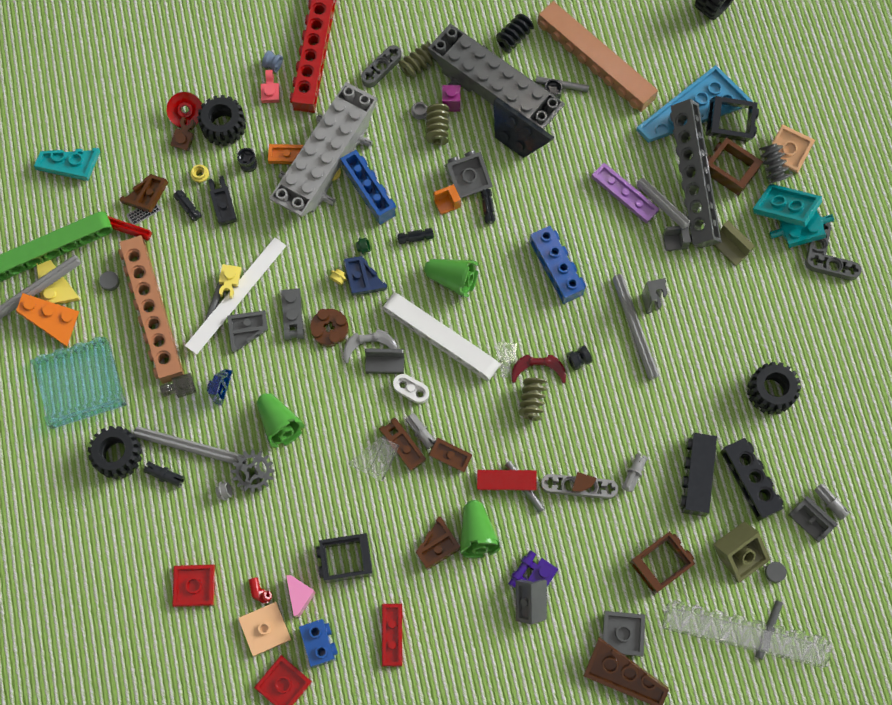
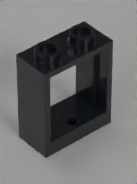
(714, 119)
(365, 551)

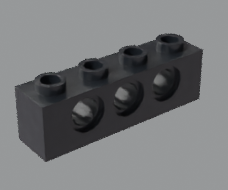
(760, 508)

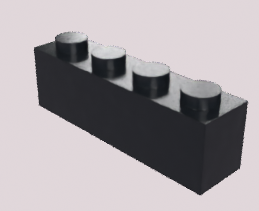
(698, 474)

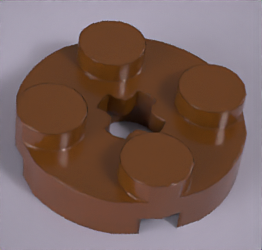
(326, 317)

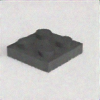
(624, 632)

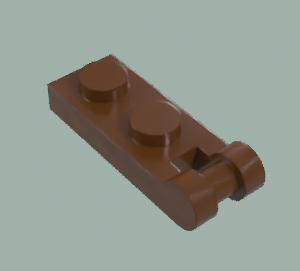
(407, 448)

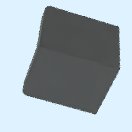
(676, 238)

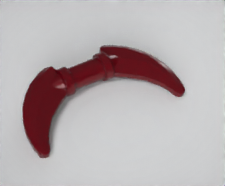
(527, 361)

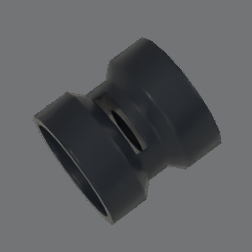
(554, 87)
(247, 160)
(579, 357)

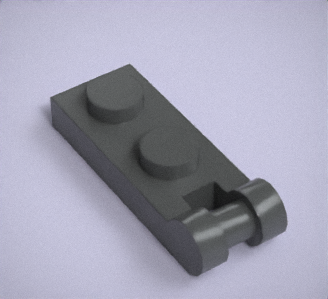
(292, 313)

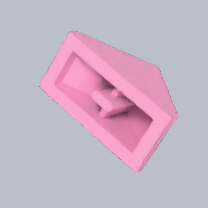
(299, 594)

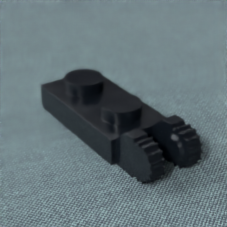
(222, 203)

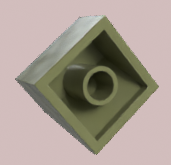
(742, 551)

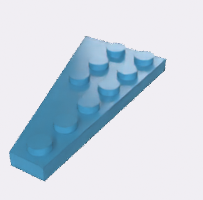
(706, 87)

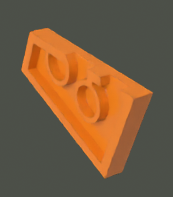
(50, 317)

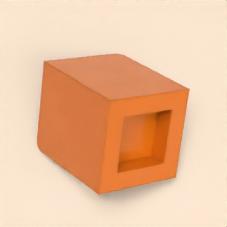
(447, 199)

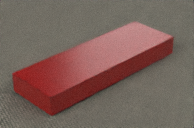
(507, 480)
(391, 635)

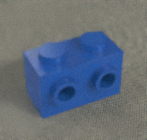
(317, 643)

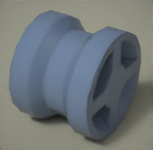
(272, 61)

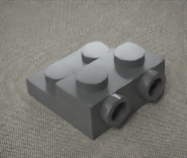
(468, 174)

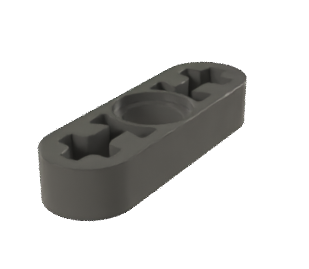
(380, 74)

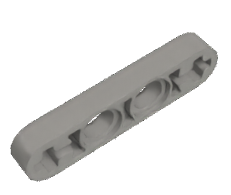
(555, 479)

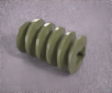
(416, 60)
(437, 124)
(531, 398)

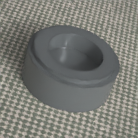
(109, 281)
(775, 572)

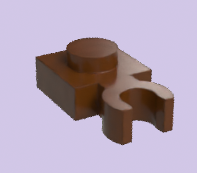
(183, 137)

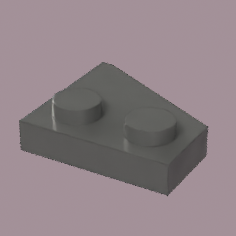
(246, 328)

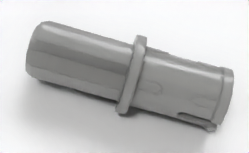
(420, 430)
(634, 473)
(832, 501)

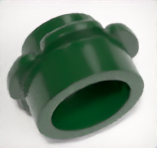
(363, 245)

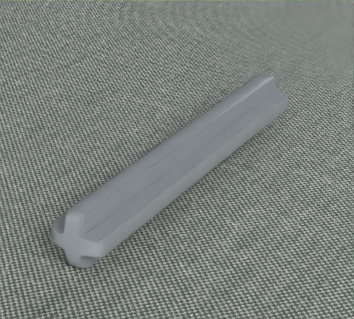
(663, 203)

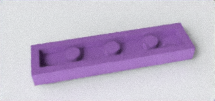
(625, 193)

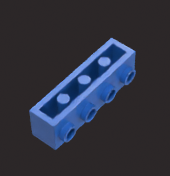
(368, 187)
(557, 264)

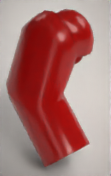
(258, 593)

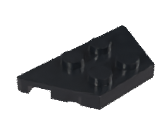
(517, 130)

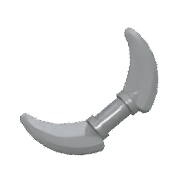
(356, 339)

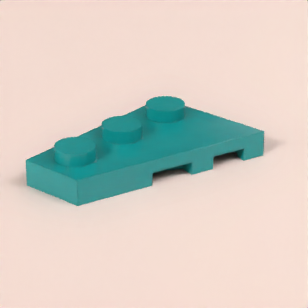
(71, 164)

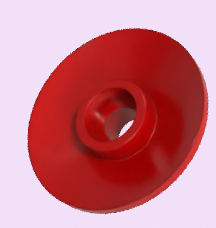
(175, 105)

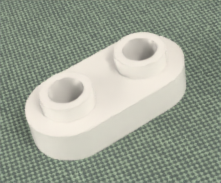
(412, 388)

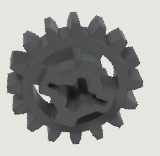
(244, 467)

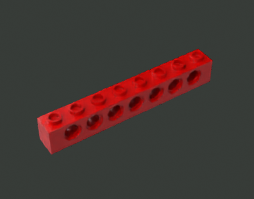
(307, 101)

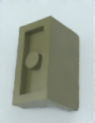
(733, 244)

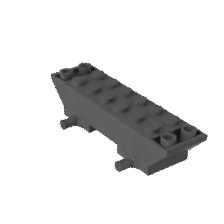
(491, 77)

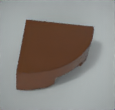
(582, 482)

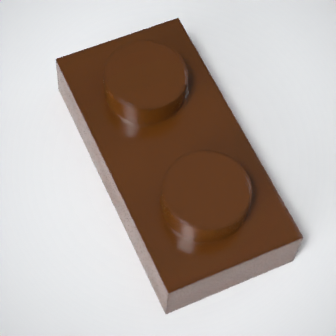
(450, 455)

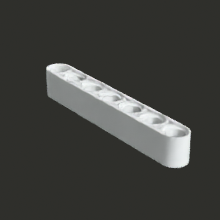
(441, 336)

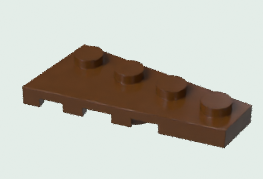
(620, 673)

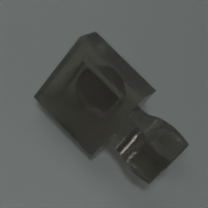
(182, 386)

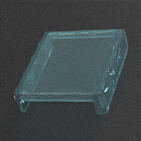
(78, 382)

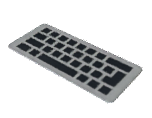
(138, 215)

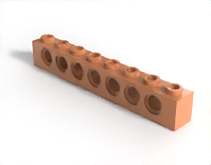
(137, 248)

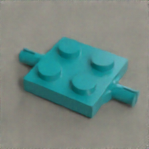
(799, 235)

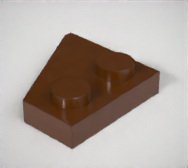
(146, 193)

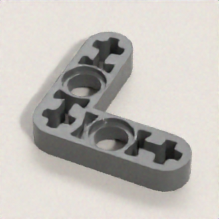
(820, 256)

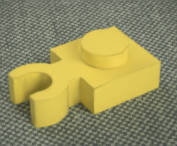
(228, 278)

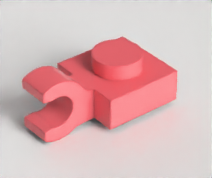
(270, 91)

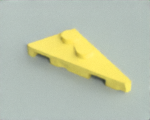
(58, 292)

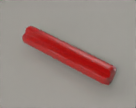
(130, 228)

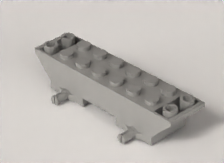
(315, 166)

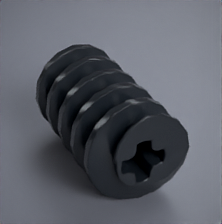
(514, 32)

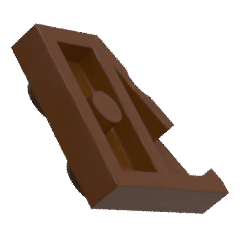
(437, 545)

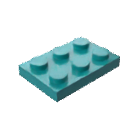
(787, 205)

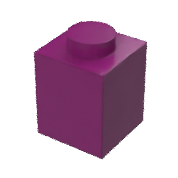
(451, 97)

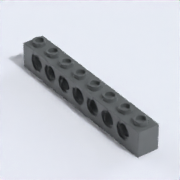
(710, 234)

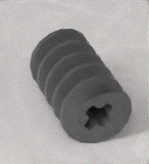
(775, 163)

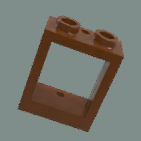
(726, 179)
(645, 573)

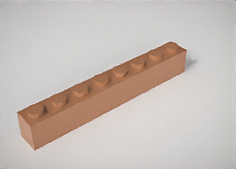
(597, 56)

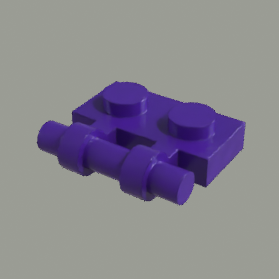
(542, 570)

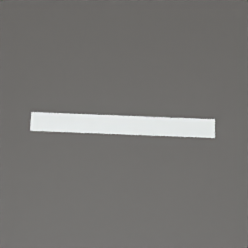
(227, 305)

